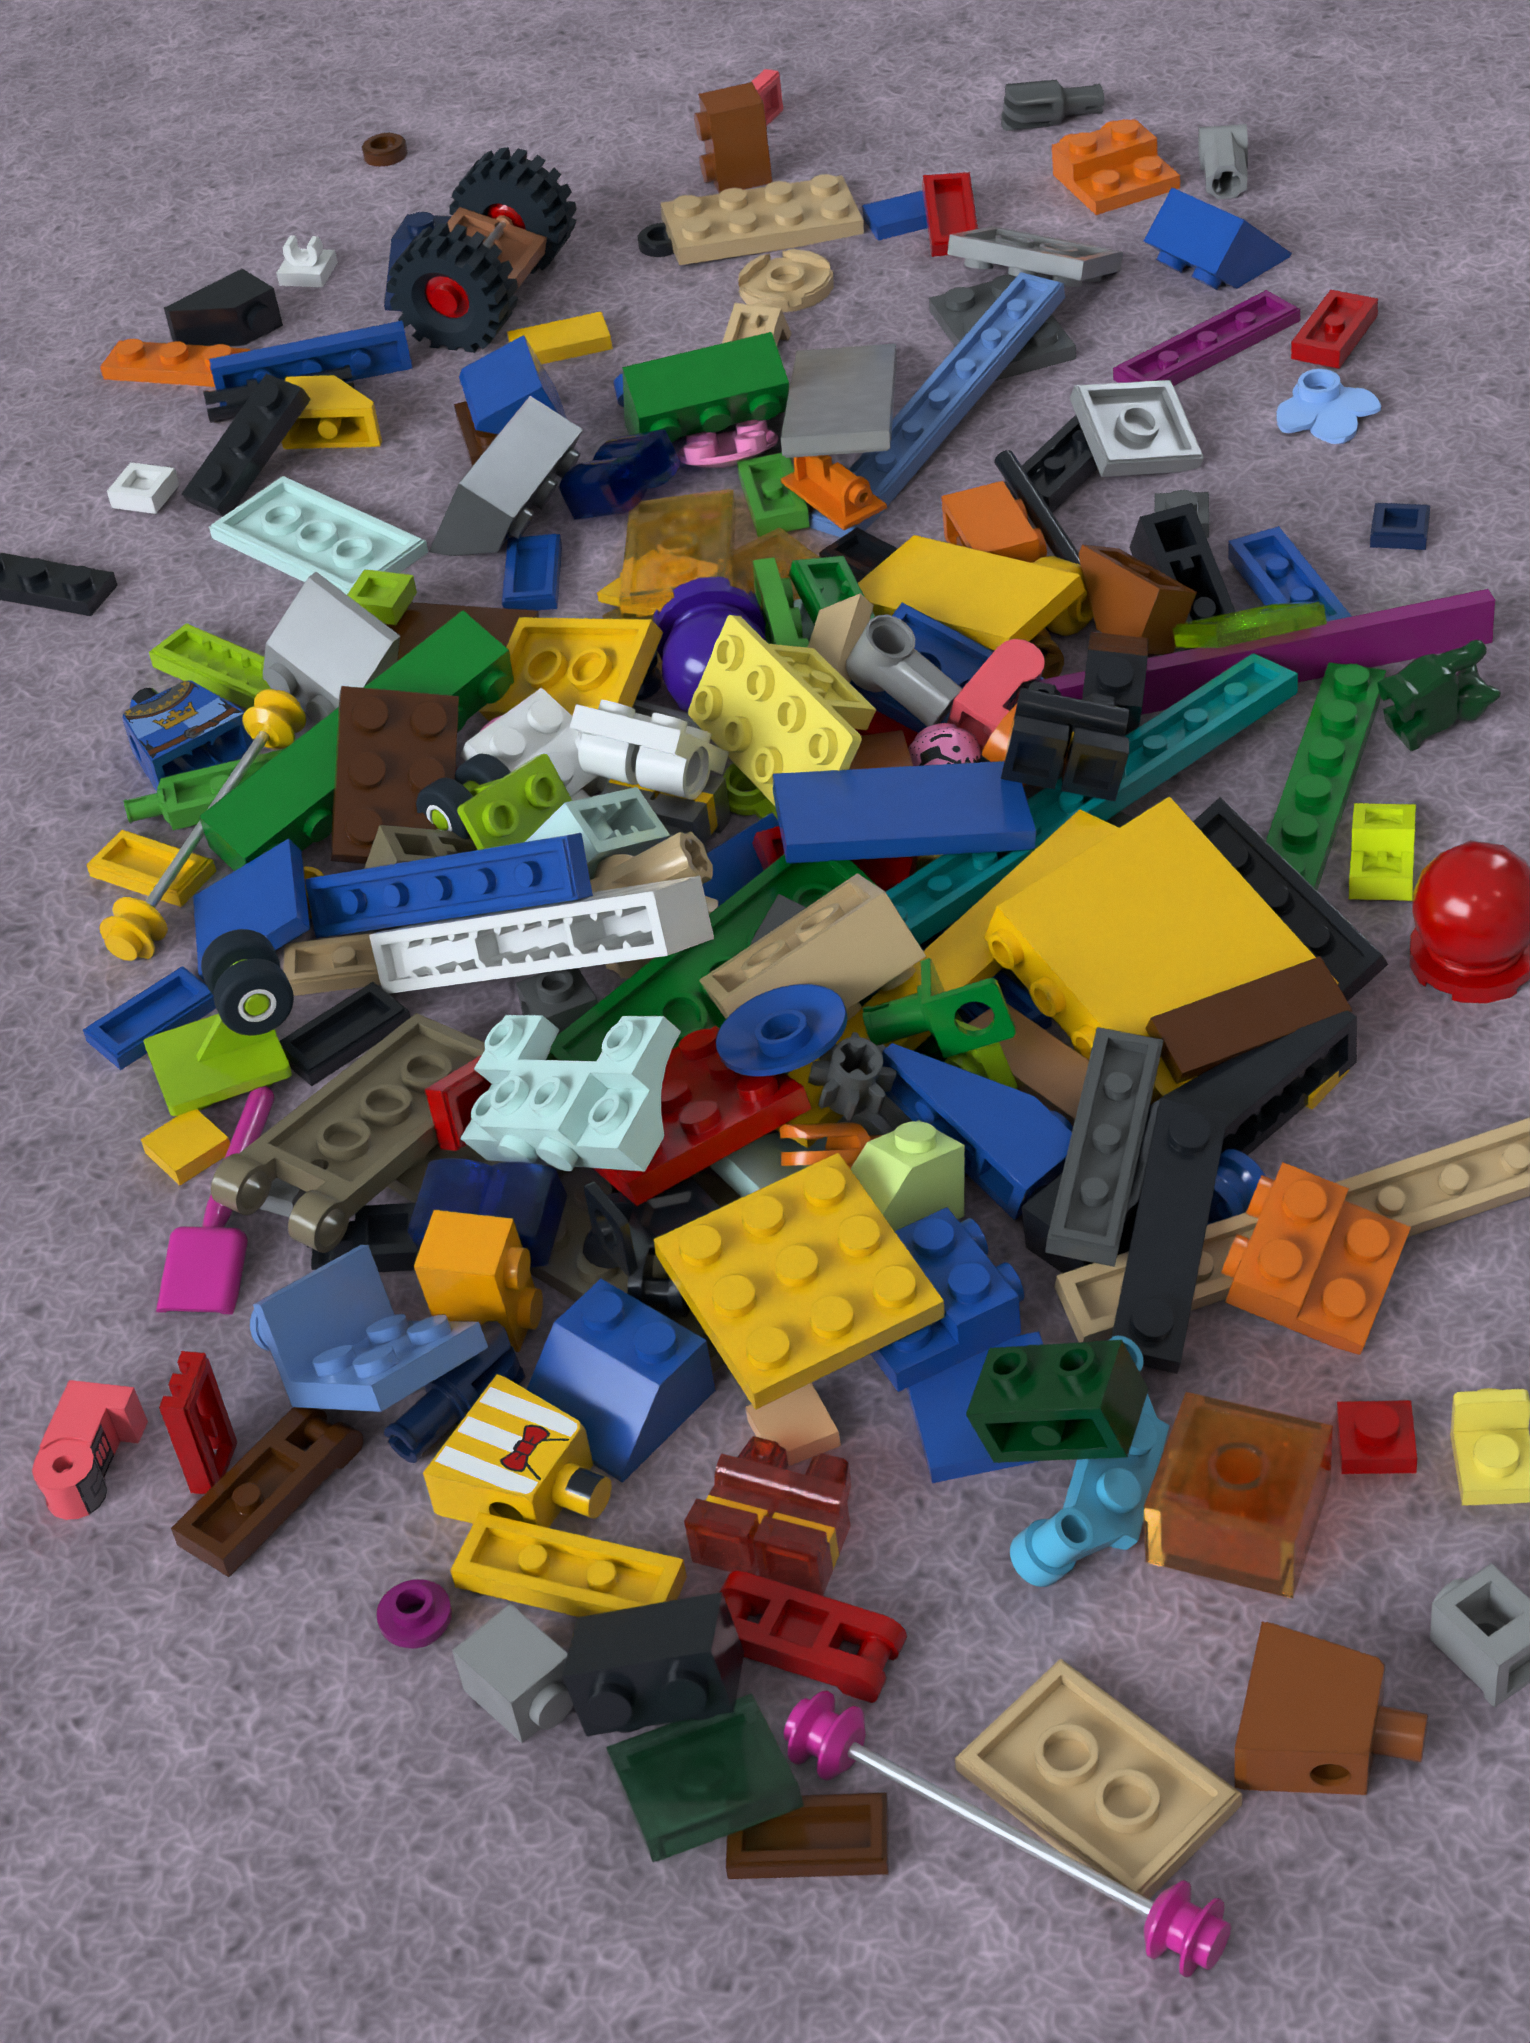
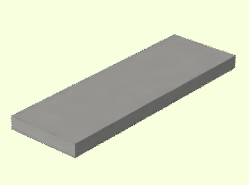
(840, 401)

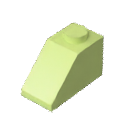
(913, 1173)

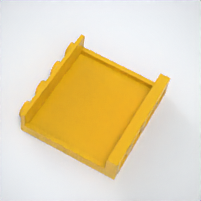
(1139, 931)

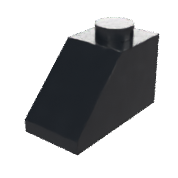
(225, 312)
(1118, 669)

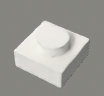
(143, 488)

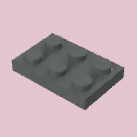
(963, 307)

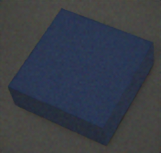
(1400, 526)

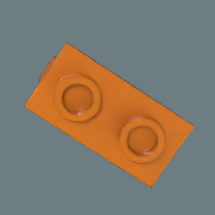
(833, 490)

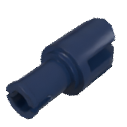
(453, 1395)

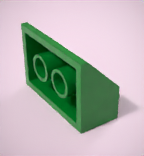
(706, 388)

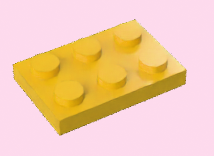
(578, 661)

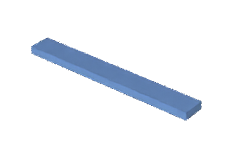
(953, 390)

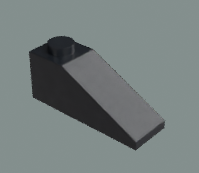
(1178, 548)

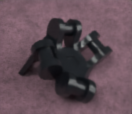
(626, 1233)

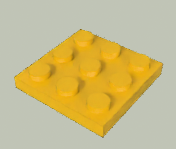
(798, 1280)

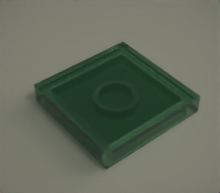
(704, 1779)

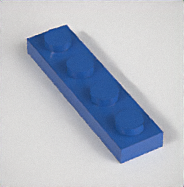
(367, 351)

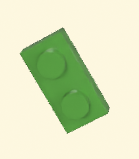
(769, 500)

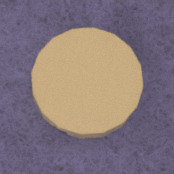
(805, 288)

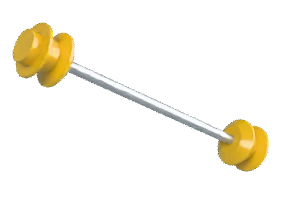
(138, 922)

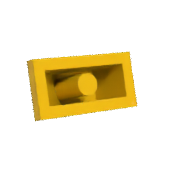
(333, 417)

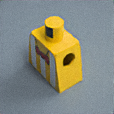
(515, 1462)

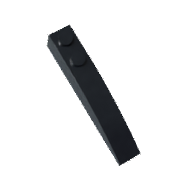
(1256, 1090)

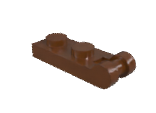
(265, 1488)

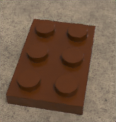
(384, 757)

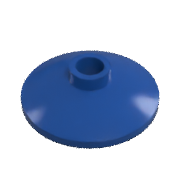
(781, 1030)

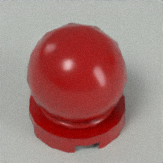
(1472, 923)

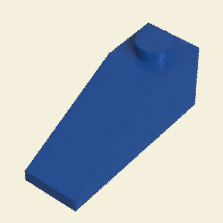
(1006, 1133)

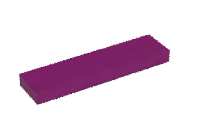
(1211, 341)

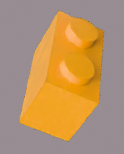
(478, 1273)

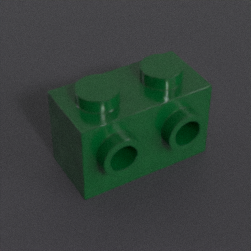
(1058, 1402)

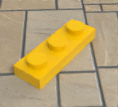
(562, 1569)

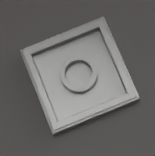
(1136, 428)

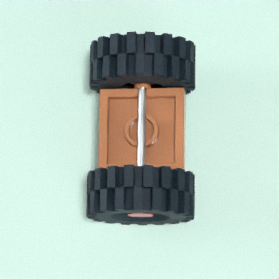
(464, 274)

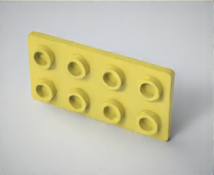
(777, 707)

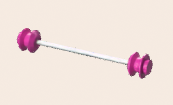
(1171, 1920)

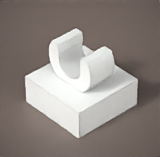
(306, 266)

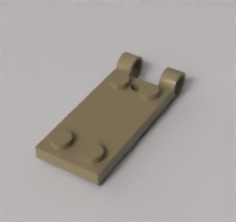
(349, 1133)

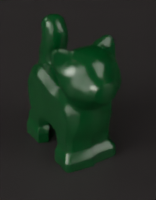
(1433, 696)

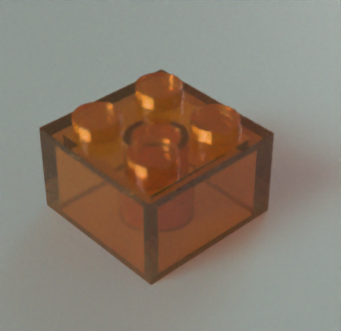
(1238, 1494)

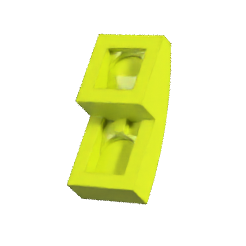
(1382, 852)

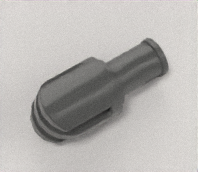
(1047, 103)

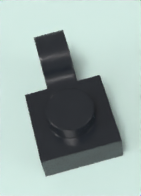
(385, 1233)

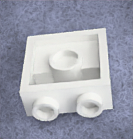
(533, 729)

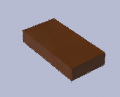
(817, 1840)

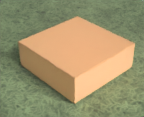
(797, 1424)

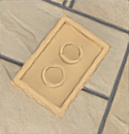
(1098, 1781)

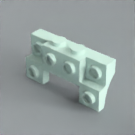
(572, 1110)

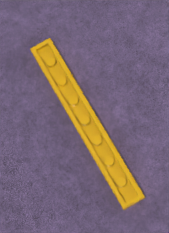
(961, 951)

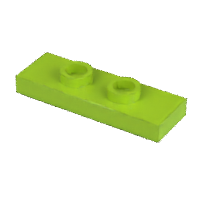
(211, 663)

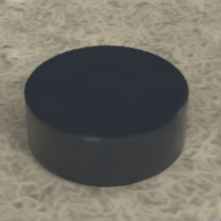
(654, 241)

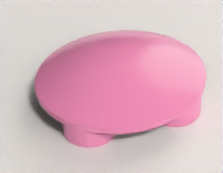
(729, 447)

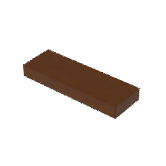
(1245, 1017)

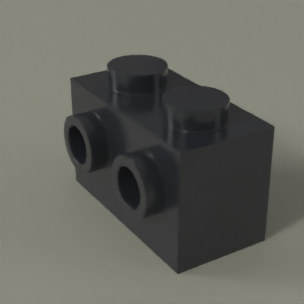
(654, 1665)

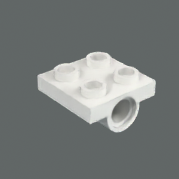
(646, 750)

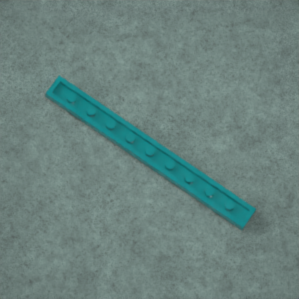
(1157, 752)

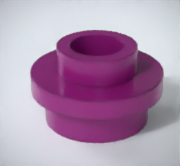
(417, 1628)

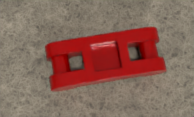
(805, 1631)

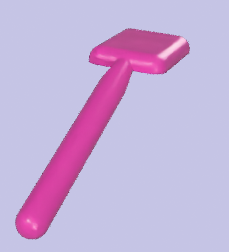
(208, 1261)

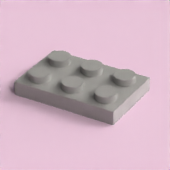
(1034, 254)

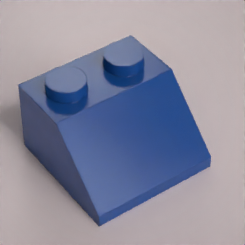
(1211, 242)
(622, 1375)

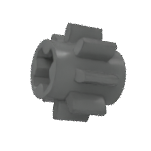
(852, 1077)

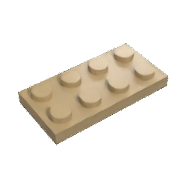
(761, 219)

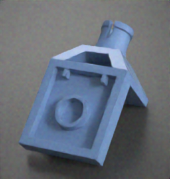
(345, 1344)

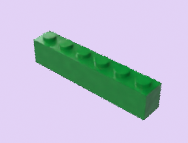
(296, 788)

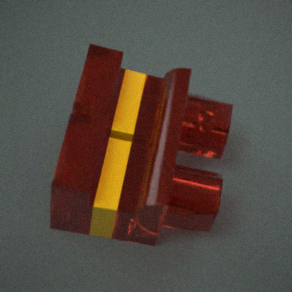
(773, 1517)

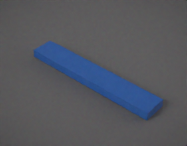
(450, 886)

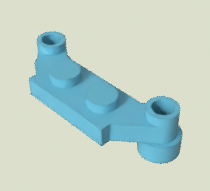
(1100, 1504)

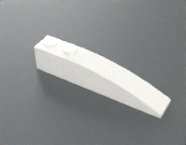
(545, 938)

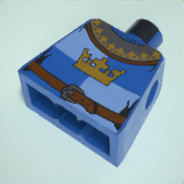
(183, 730)

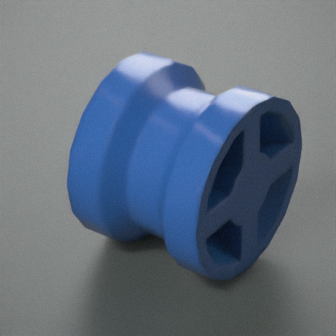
(1234, 1185)

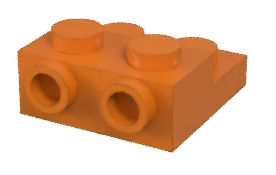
(1112, 166)
(1314, 1259)

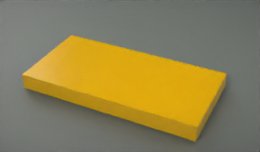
(971, 590)

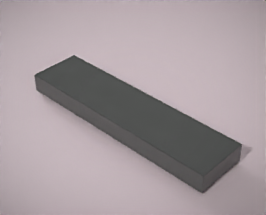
(1104, 1147)

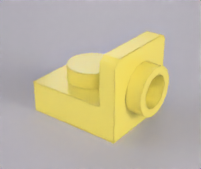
(1492, 1445)

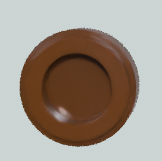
(384, 149)

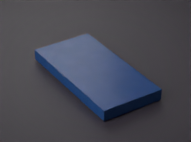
(901, 812)

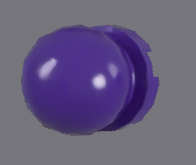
(692, 626)

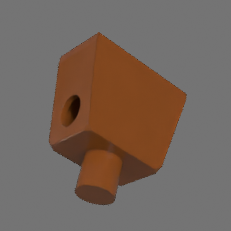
(1318, 1717)

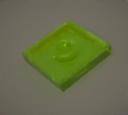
(1249, 624)

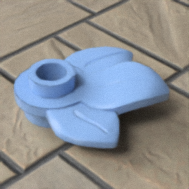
(1325, 407)

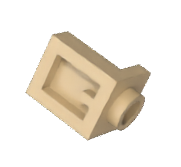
(755, 320)

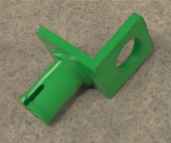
(935, 1012)

